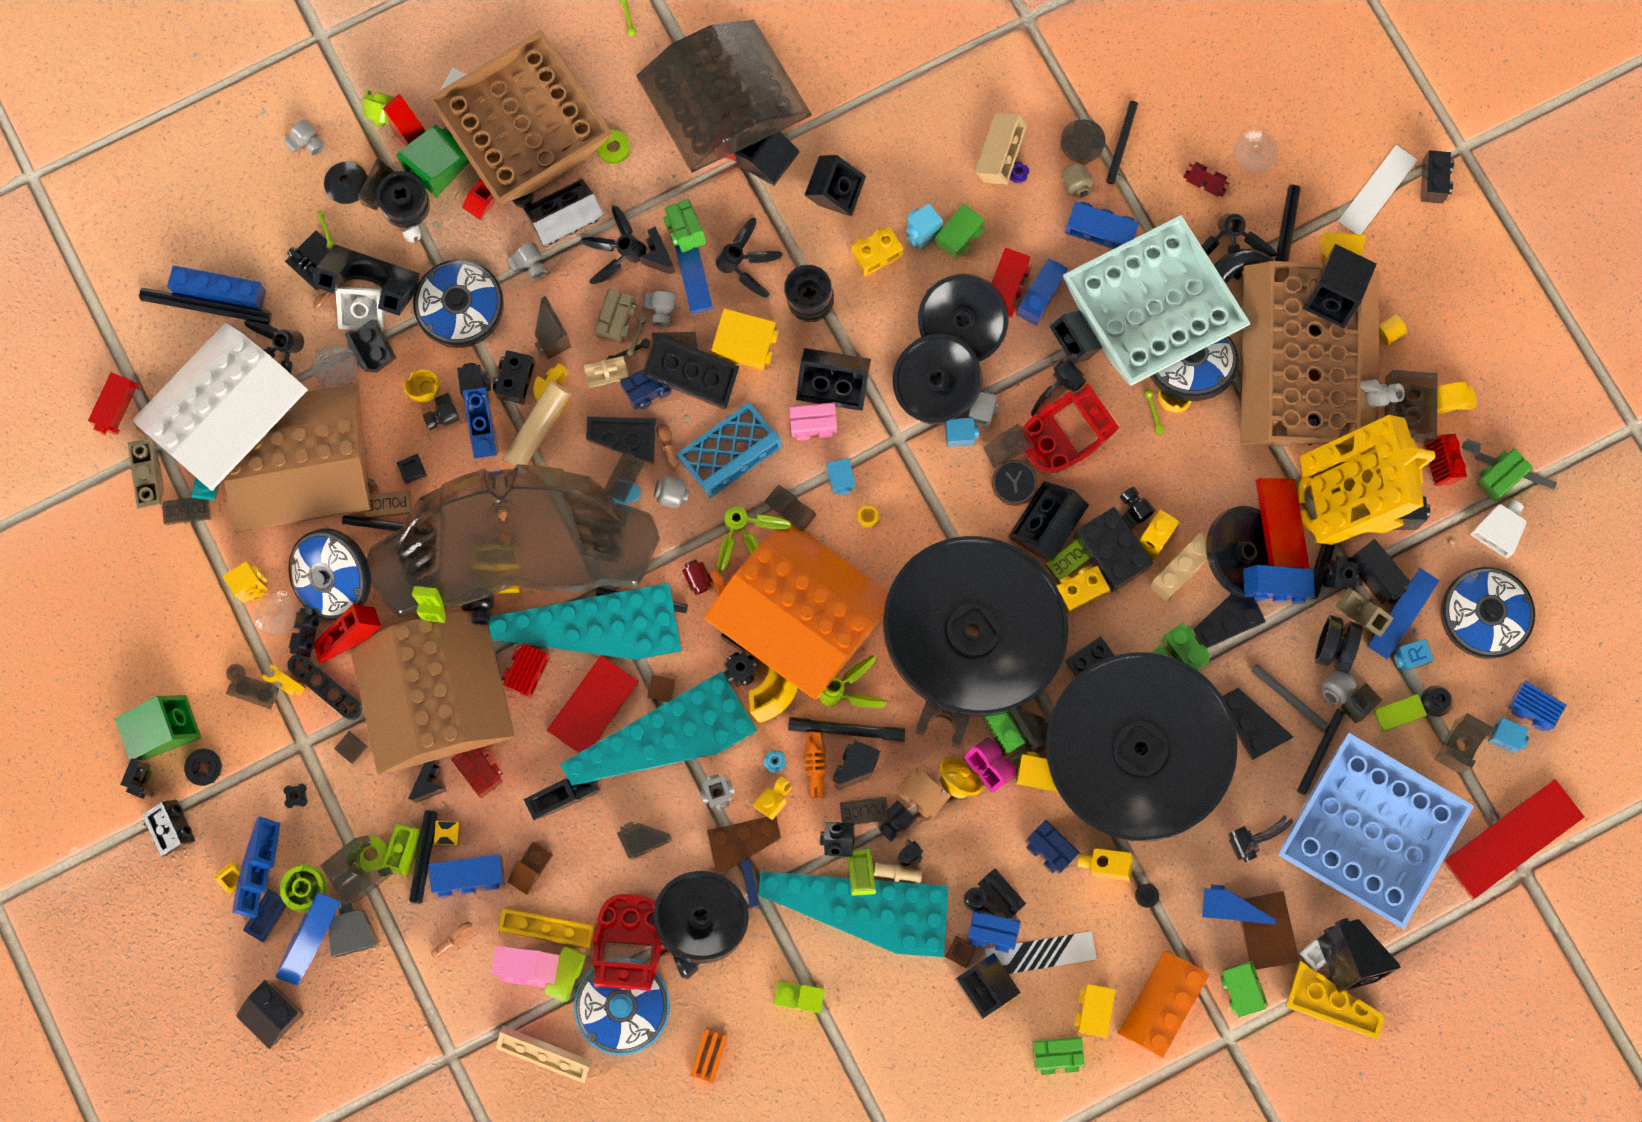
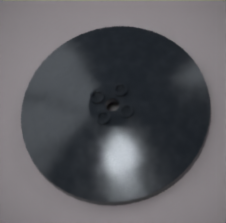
(979, 586)
(1150, 703)

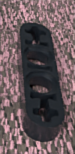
(326, 684)

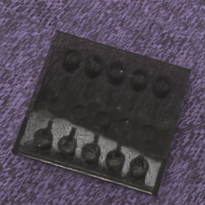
(721, 92)

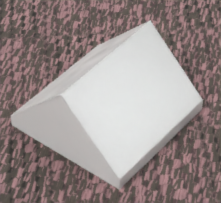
(358, 307)

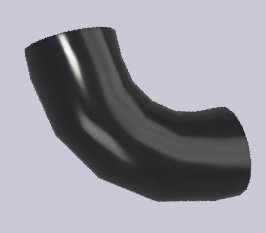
(1234, 262)

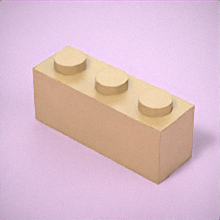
(1001, 148)
(1181, 568)

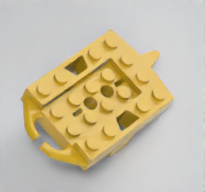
(1377, 476)

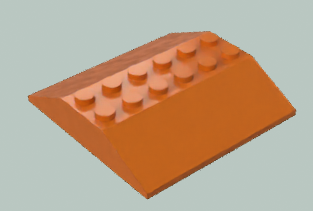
(799, 609)

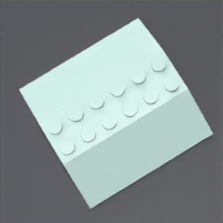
(1155, 301)

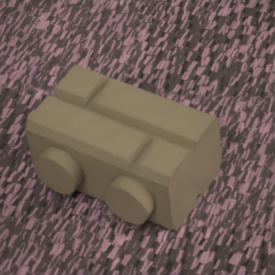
(615, 315)

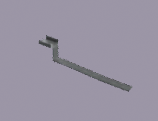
(1474, 448)

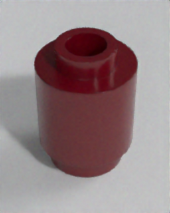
(697, 577)

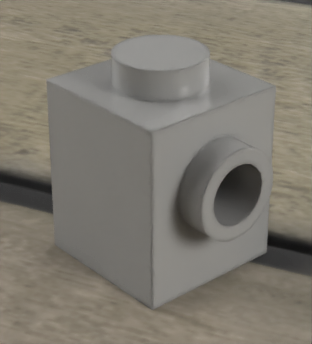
(984, 408)

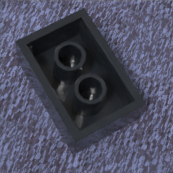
(1113, 549)

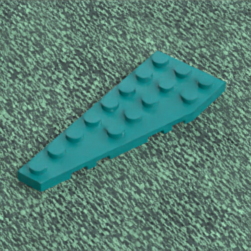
(618, 624)
(684, 729)
(896, 918)

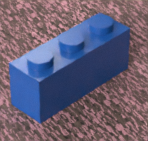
(1100, 226)
(1279, 583)
(466, 875)

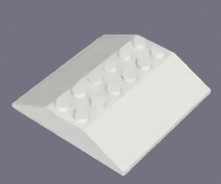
(219, 405)

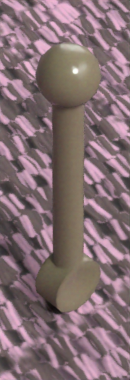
(641, 320)

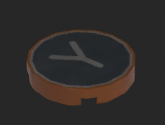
(1014, 482)

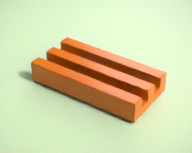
(718, 1058)

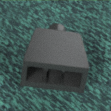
(350, 931)

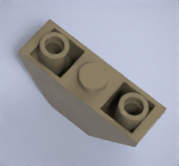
(146, 473)

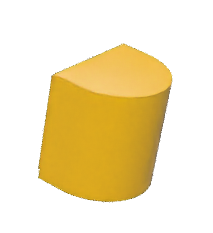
(1392, 329)
(228, 877)

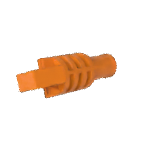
(815, 763)

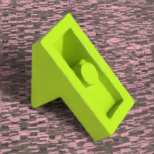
(799, 997)

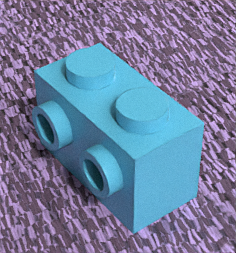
(923, 226)

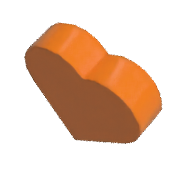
(717, 582)

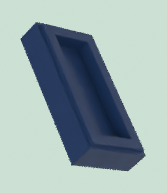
(750, 884)
(269, 912)

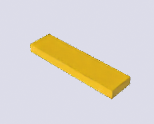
(546, 928)

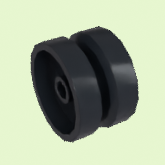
(403, 199)
(1338, 643)

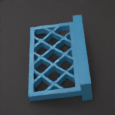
(742, 463)

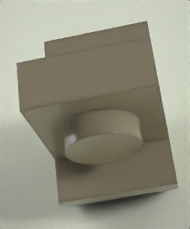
(1364, 612)

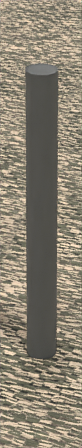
(1289, 697)

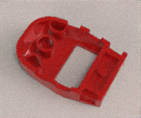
(1051, 447)
(625, 921)

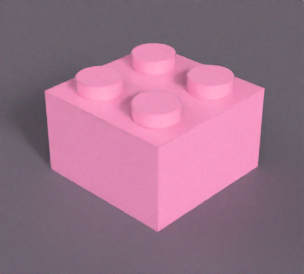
(524, 966)

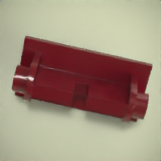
(1199, 174)

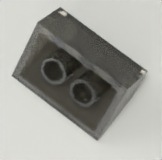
(1419, 403)

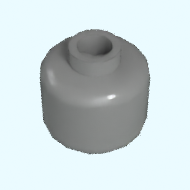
(671, 492)
(1339, 687)

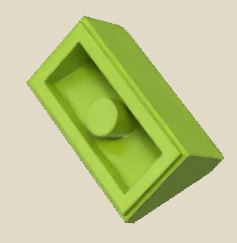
(402, 849)

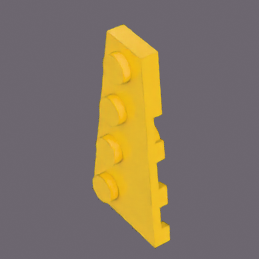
(1319, 998)

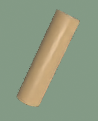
(537, 424)

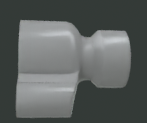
(304, 134)
(528, 257)
(662, 304)
(1381, 394)

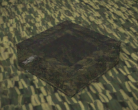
(350, 747)

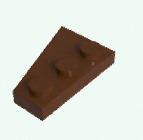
(741, 841)

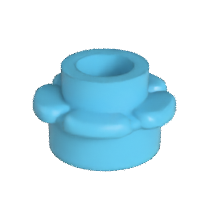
(768, 761)

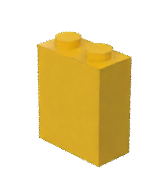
(745, 339)

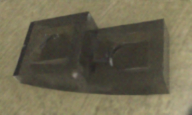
(790, 507)

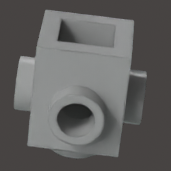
(714, 783)

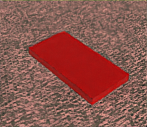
(1282, 523)
(592, 705)

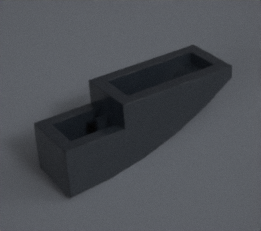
(558, 797)

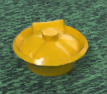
(959, 778)

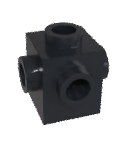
(1340, 573)
(740, 677)
(838, 839)

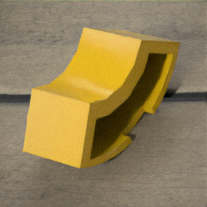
(771, 696)

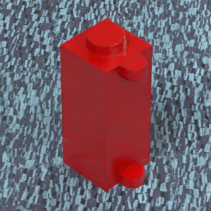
(112, 404)

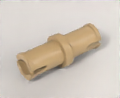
(897, 872)

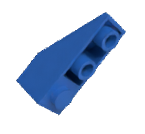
(480, 423)

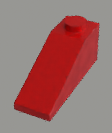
(402, 120)
(478, 200)
(350, 629)

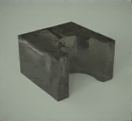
(958, 721)
(1472, 733)
(347, 874)

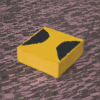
(447, 833)

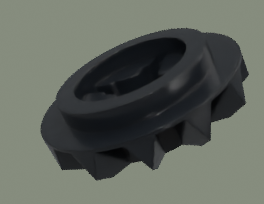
(192, 766)

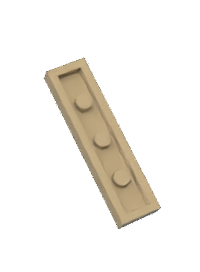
(543, 1054)

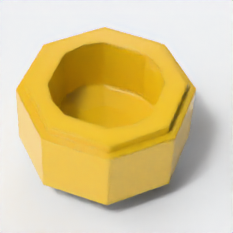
(867, 516)

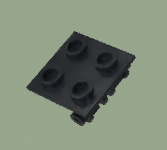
(308, 256)
(1088, 656)

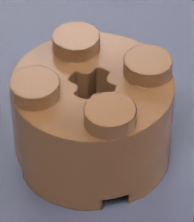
(923, 792)

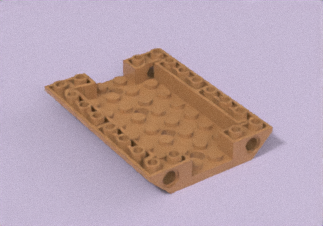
(1282, 351)

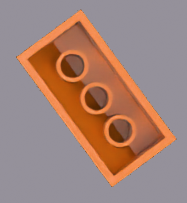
(1163, 1004)

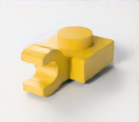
(289, 685)
(772, 801)

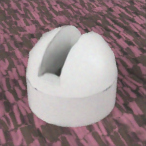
(411, 232)

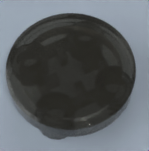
(1082, 141)

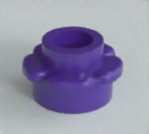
(1019, 178)

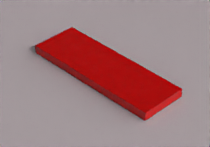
(1513, 839)

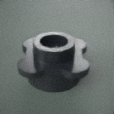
(301, 800)

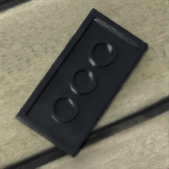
(690, 371)

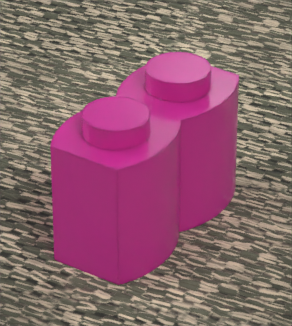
(990, 763)

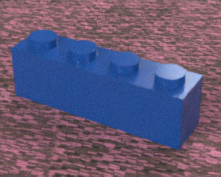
(216, 287)

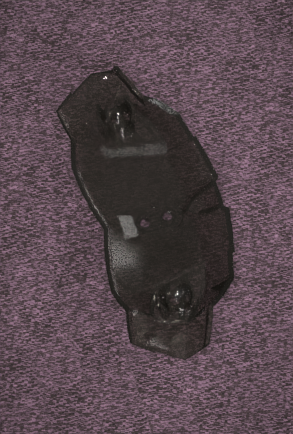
(560, 530)

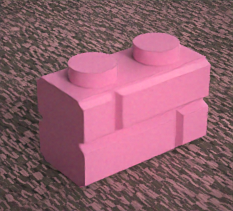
(813, 420)

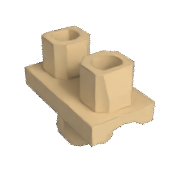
(606, 372)

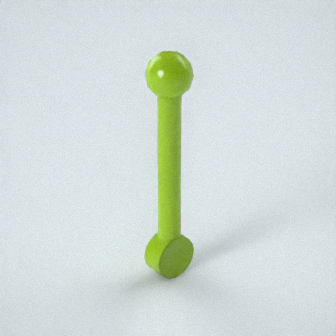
(631, 31)
(330, 244)
(1159, 428)

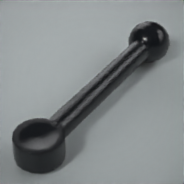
(645, 343)

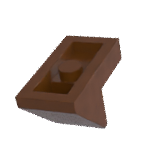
(529, 868)

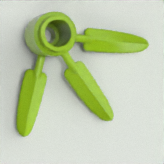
(749, 540)
(834, 692)

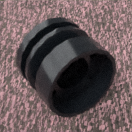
(809, 281)

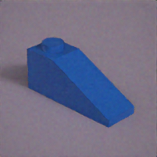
(1041, 291)
(1228, 906)

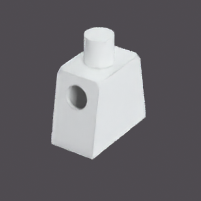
(1501, 528)

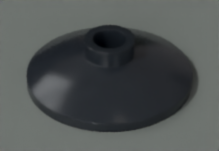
(344, 192)

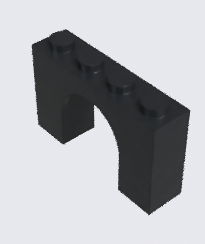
(345, 264)

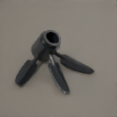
(1237, 228)
(626, 245)
(732, 256)
(283, 340)
(1067, 375)
(1245, 844)

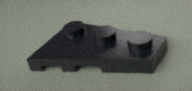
(625, 435)
(1228, 620)
(1253, 725)

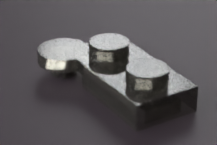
(249, 688)

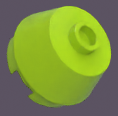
(373, 106)
(300, 886)

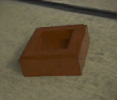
(661, 688)
(960, 952)

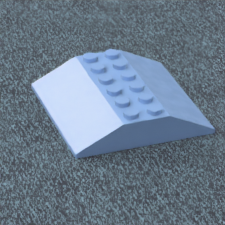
(1375, 830)

